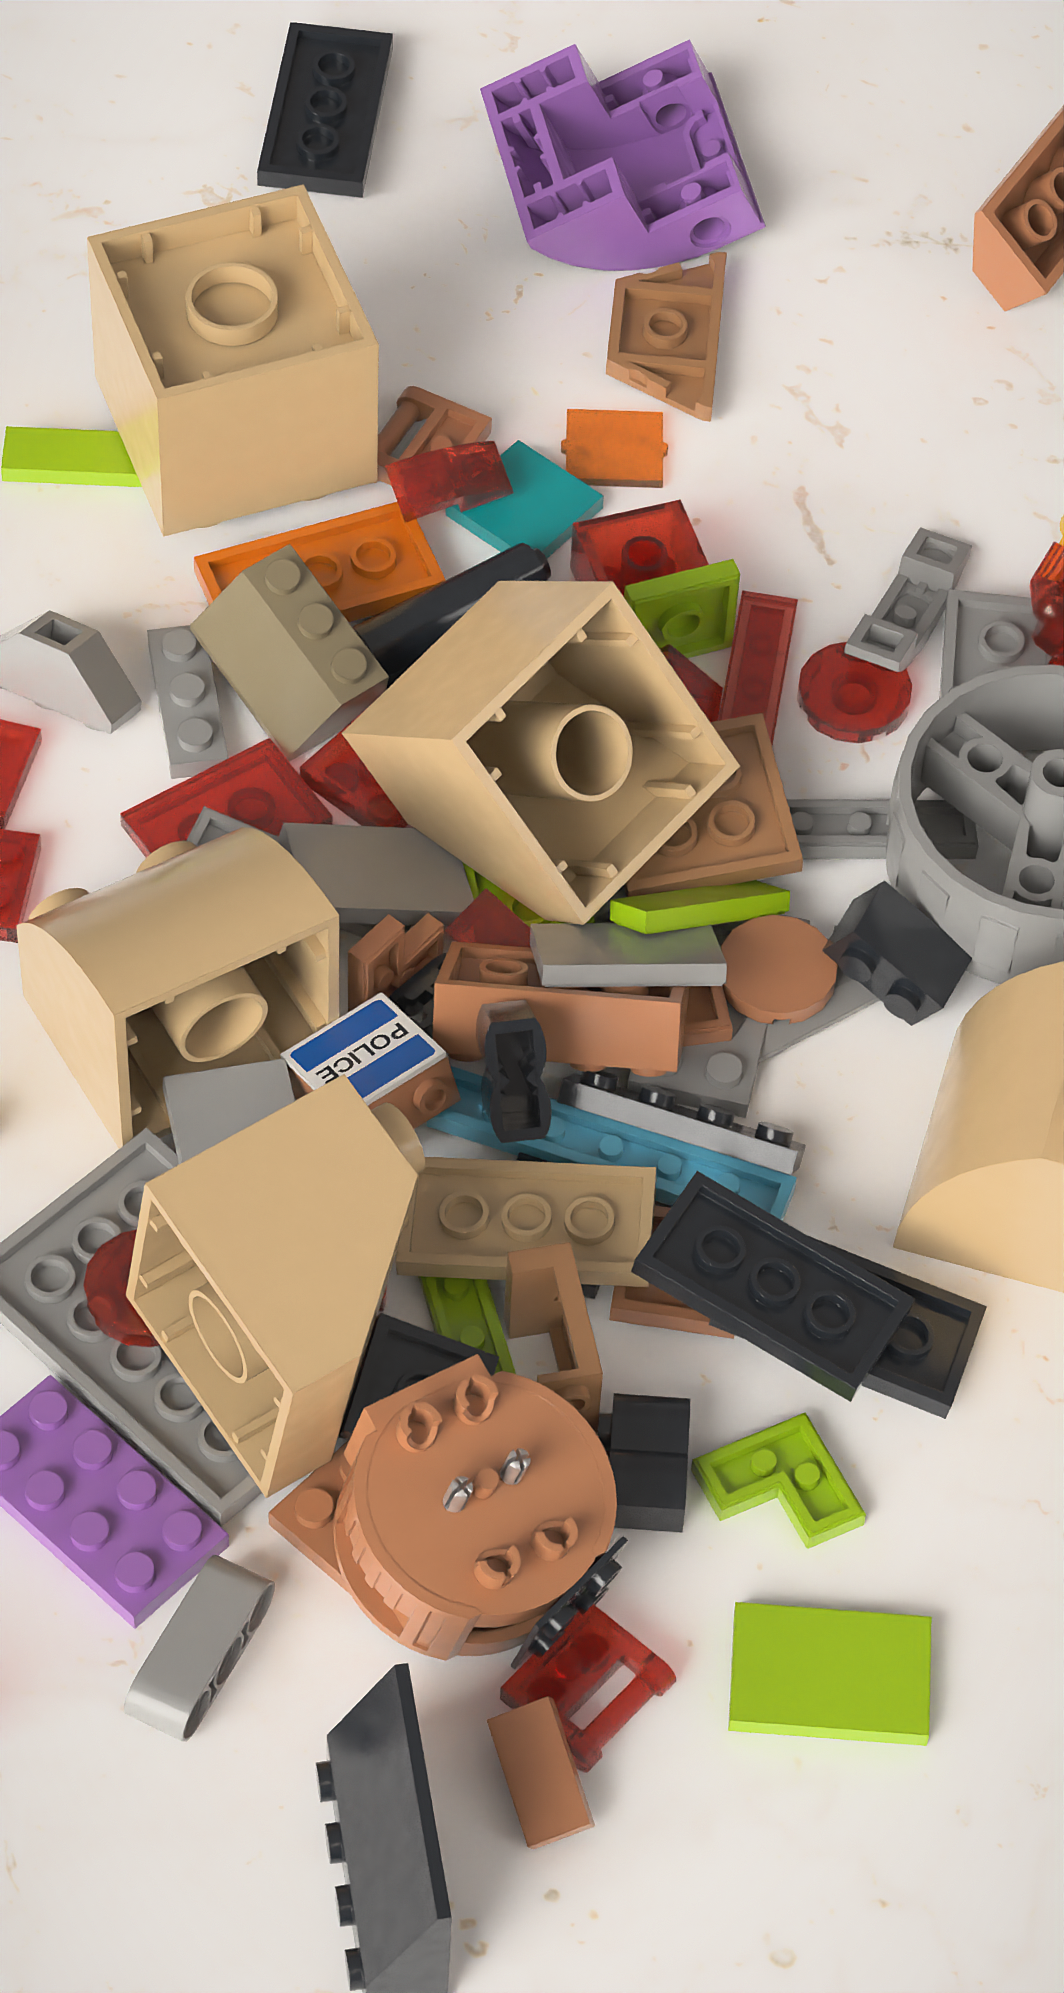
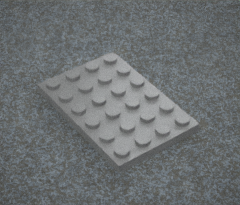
(125, 1384)

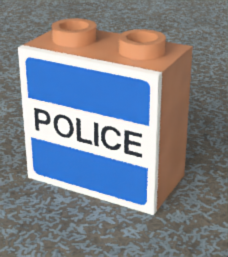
(382, 1058)

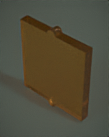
(615, 447)

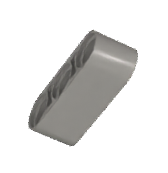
(199, 1648)

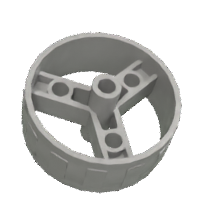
(971, 758)

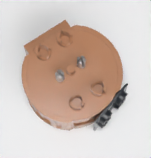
(476, 1515)

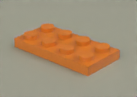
(358, 559)

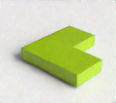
(787, 1465)

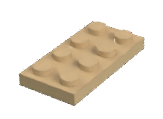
(479, 1209)

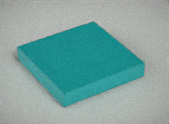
(539, 510)

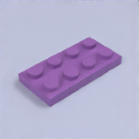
(100, 1504)

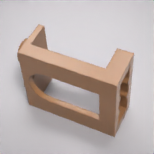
(547, 1297)

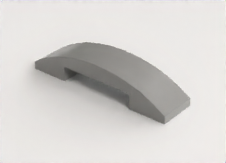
(911, 603)

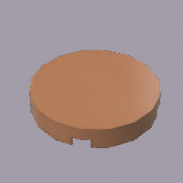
(777, 969)

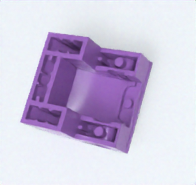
(621, 165)

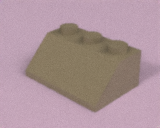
(289, 653)

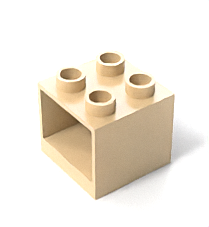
(234, 359)

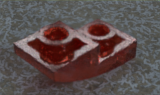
(447, 477)

